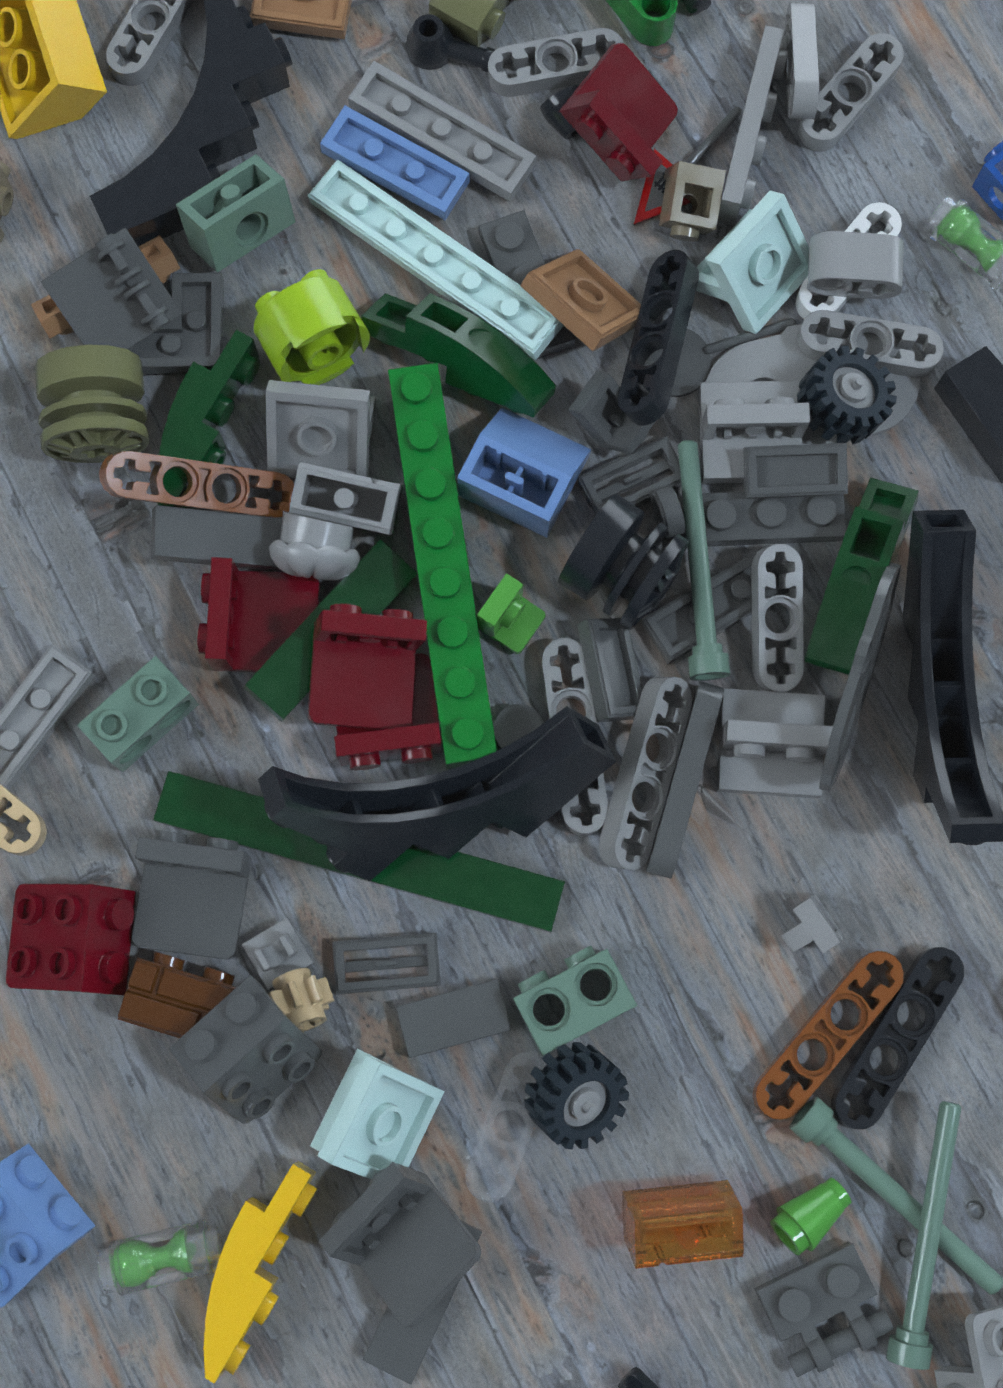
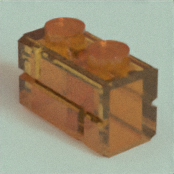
(682, 1224)

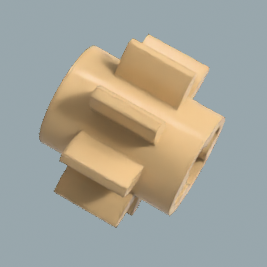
(302, 997)

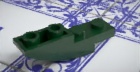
(475, 352)
(201, 405)
(865, 552)

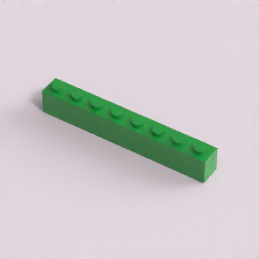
(442, 564)

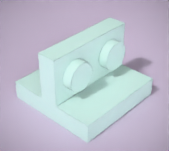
(757, 263)
(375, 1117)

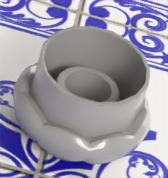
(314, 548)

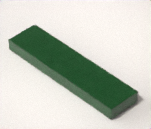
(287, 673)

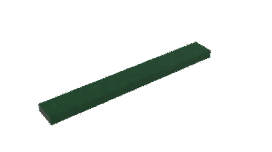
(457, 881)

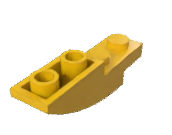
(240, 1284)

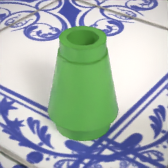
(810, 1216)

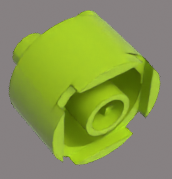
(310, 329)

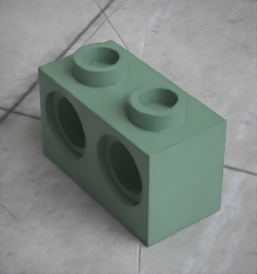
(138, 714)
(579, 1012)

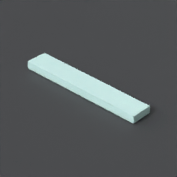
(434, 258)

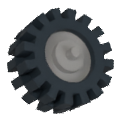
(847, 395)
(576, 1095)

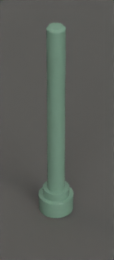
(707, 657)
(817, 1125)
(910, 1343)

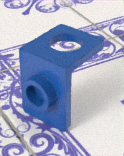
(991, 176)

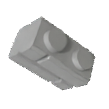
(346, 498)

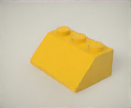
(45, 66)

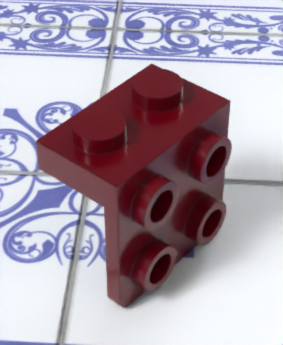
(621, 113)
(250, 614)
(364, 667)
(413, 744)
(70, 938)

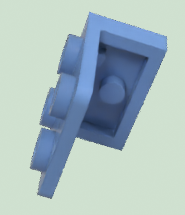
(35, 1220)

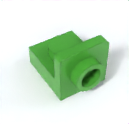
(510, 616)

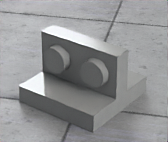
(746, 416)
(318, 427)
(771, 743)

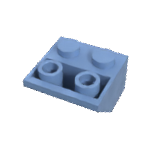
(521, 471)

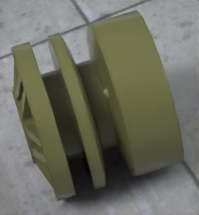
(90, 403)

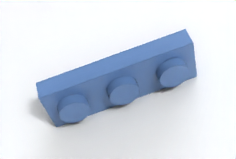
(395, 162)

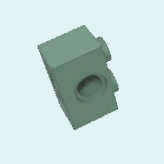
(236, 213)

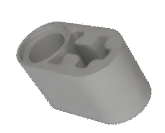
(855, 265)

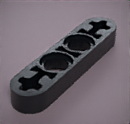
(644, 388)
(904, 1042)

